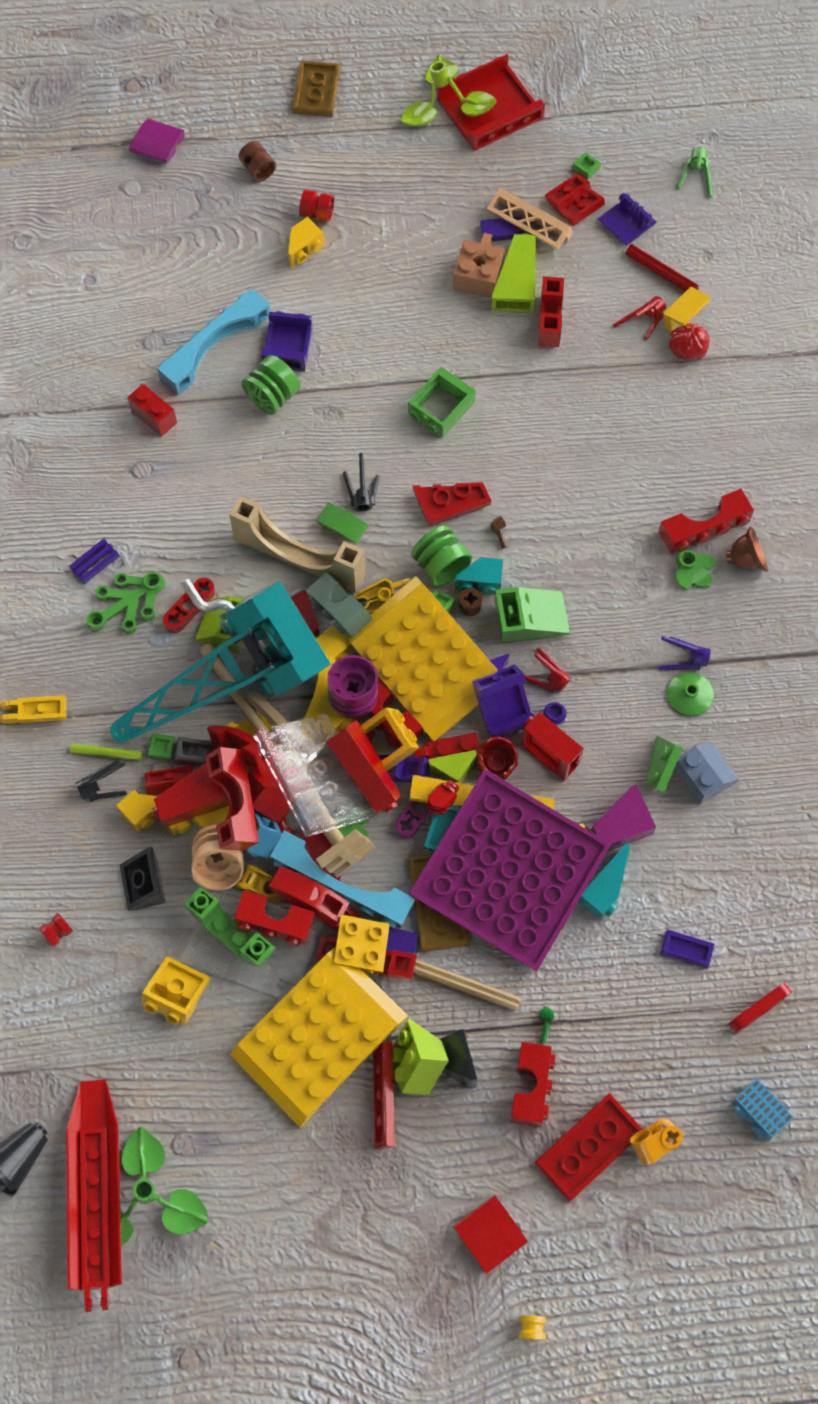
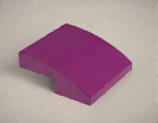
(156, 140)

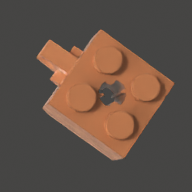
(478, 266)

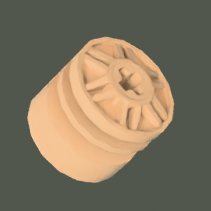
(212, 866)

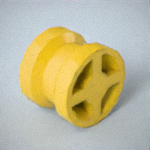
(532, 1327)

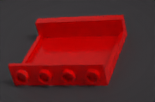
(512, 109)

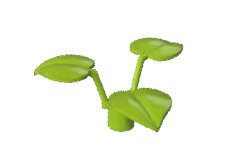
(439, 74)

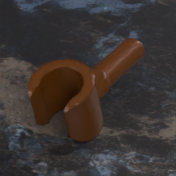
(496, 526)

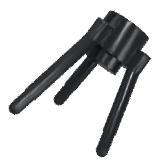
(362, 499)
(89, 786)

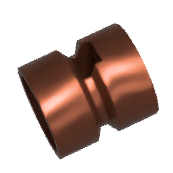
(257, 160)

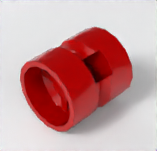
(314, 205)

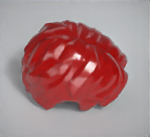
(689, 341)
(498, 757)

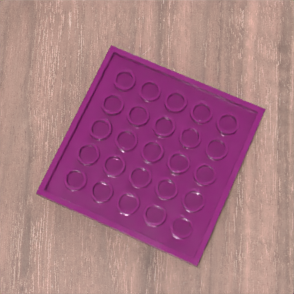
(510, 870)

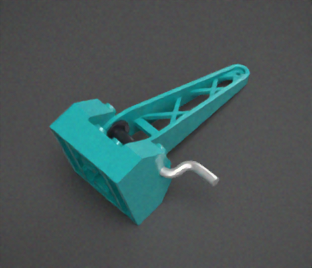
(287, 660)

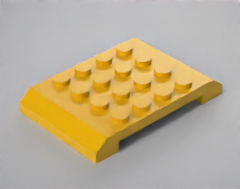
(424, 658)
(318, 1036)

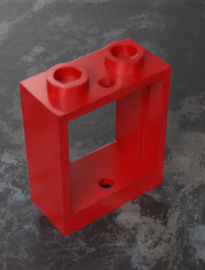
(551, 745)

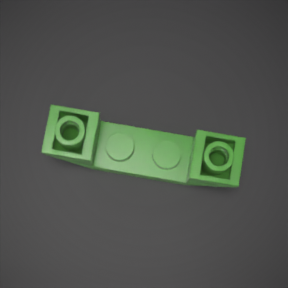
(245, 945)

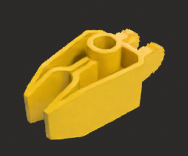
(379, 593)

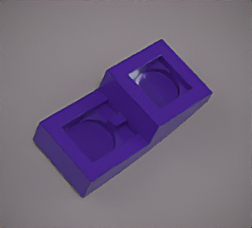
(407, 768)

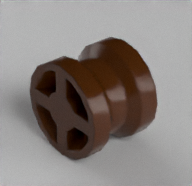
(469, 607)

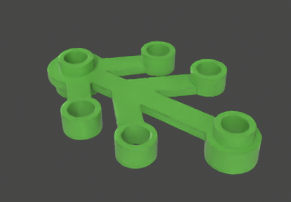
(128, 599)

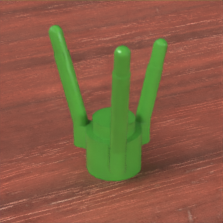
(698, 161)

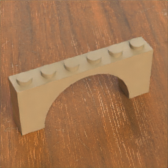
(255, 530)

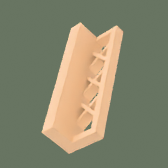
(531, 213)

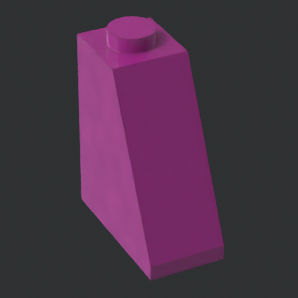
(625, 820)

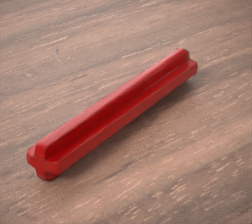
(660, 268)

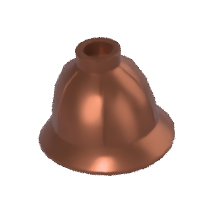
(747, 552)

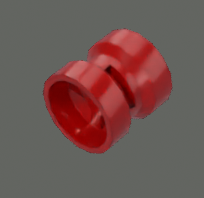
(55, 929)

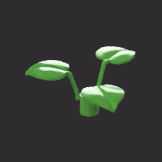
(185, 1209)

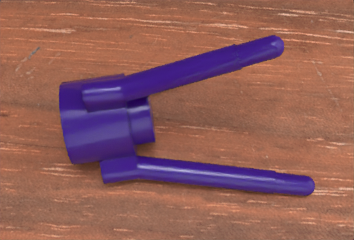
(697, 654)

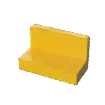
(685, 308)

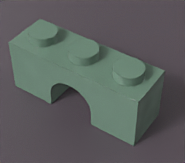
(347, 613)

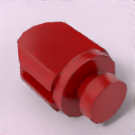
(442, 797)

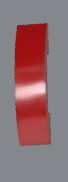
(238, 739)
(396, 964)

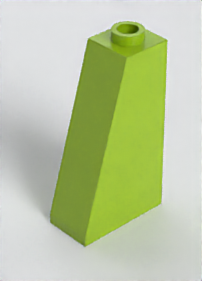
(517, 277)

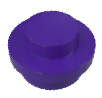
(555, 712)

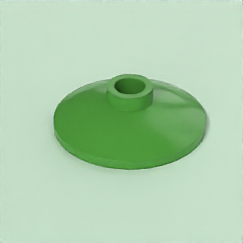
(687, 703)

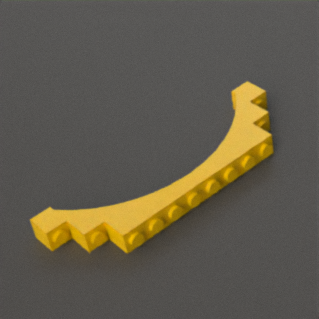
(138, 807)

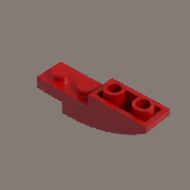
(311, 896)

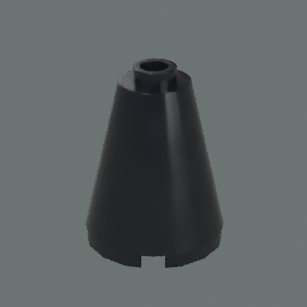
(19, 1155)

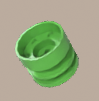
(271, 384)
(441, 555)

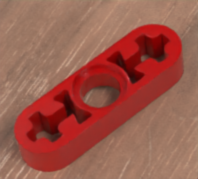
(183, 621)
(760, 1008)

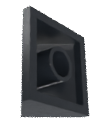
(142, 880)

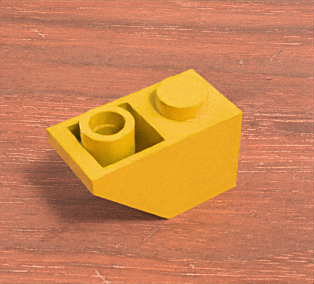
(304, 241)

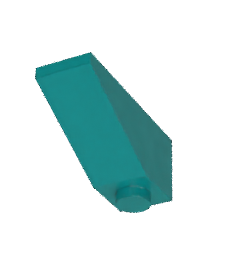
(604, 890)

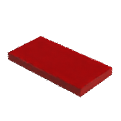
(588, 1147)

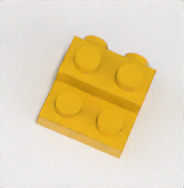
(174, 991)

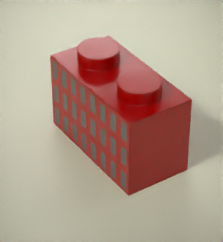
(152, 409)

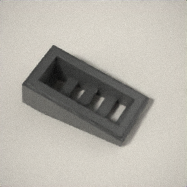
(190, 743)

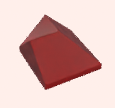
(267, 795)

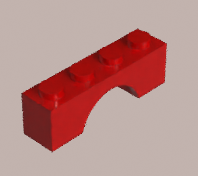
(681, 532)
(229, 771)

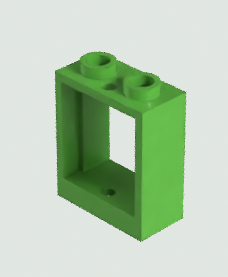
(451, 385)

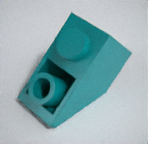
(482, 575)

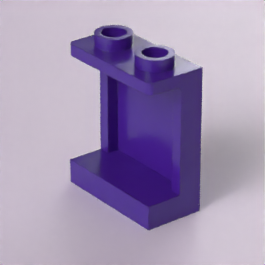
(289, 339)
(502, 701)

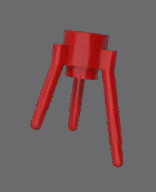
(652, 309)
(557, 678)

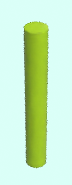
(106, 752)

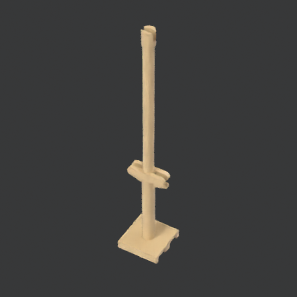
(345, 850)

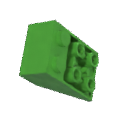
(530, 614)

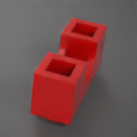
(551, 311)
(385, 698)
(292, 928)
(531, 1107)

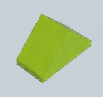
(454, 766)

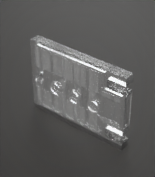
(313, 775)
(284, 964)

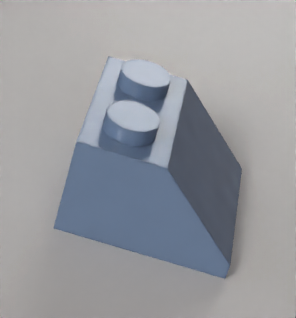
(704, 772)

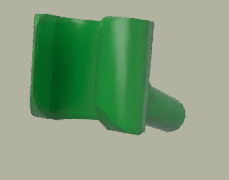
(546, 1015)

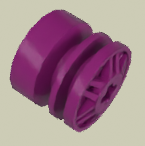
(353, 686)

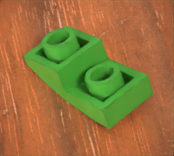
(342, 523)

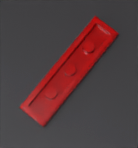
(383, 1096)

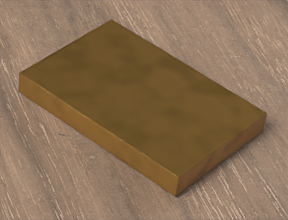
(316, 88)

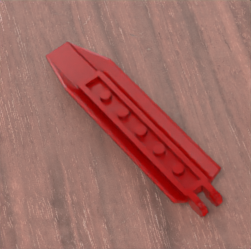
(93, 1194)

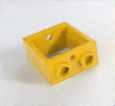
(405, 735)

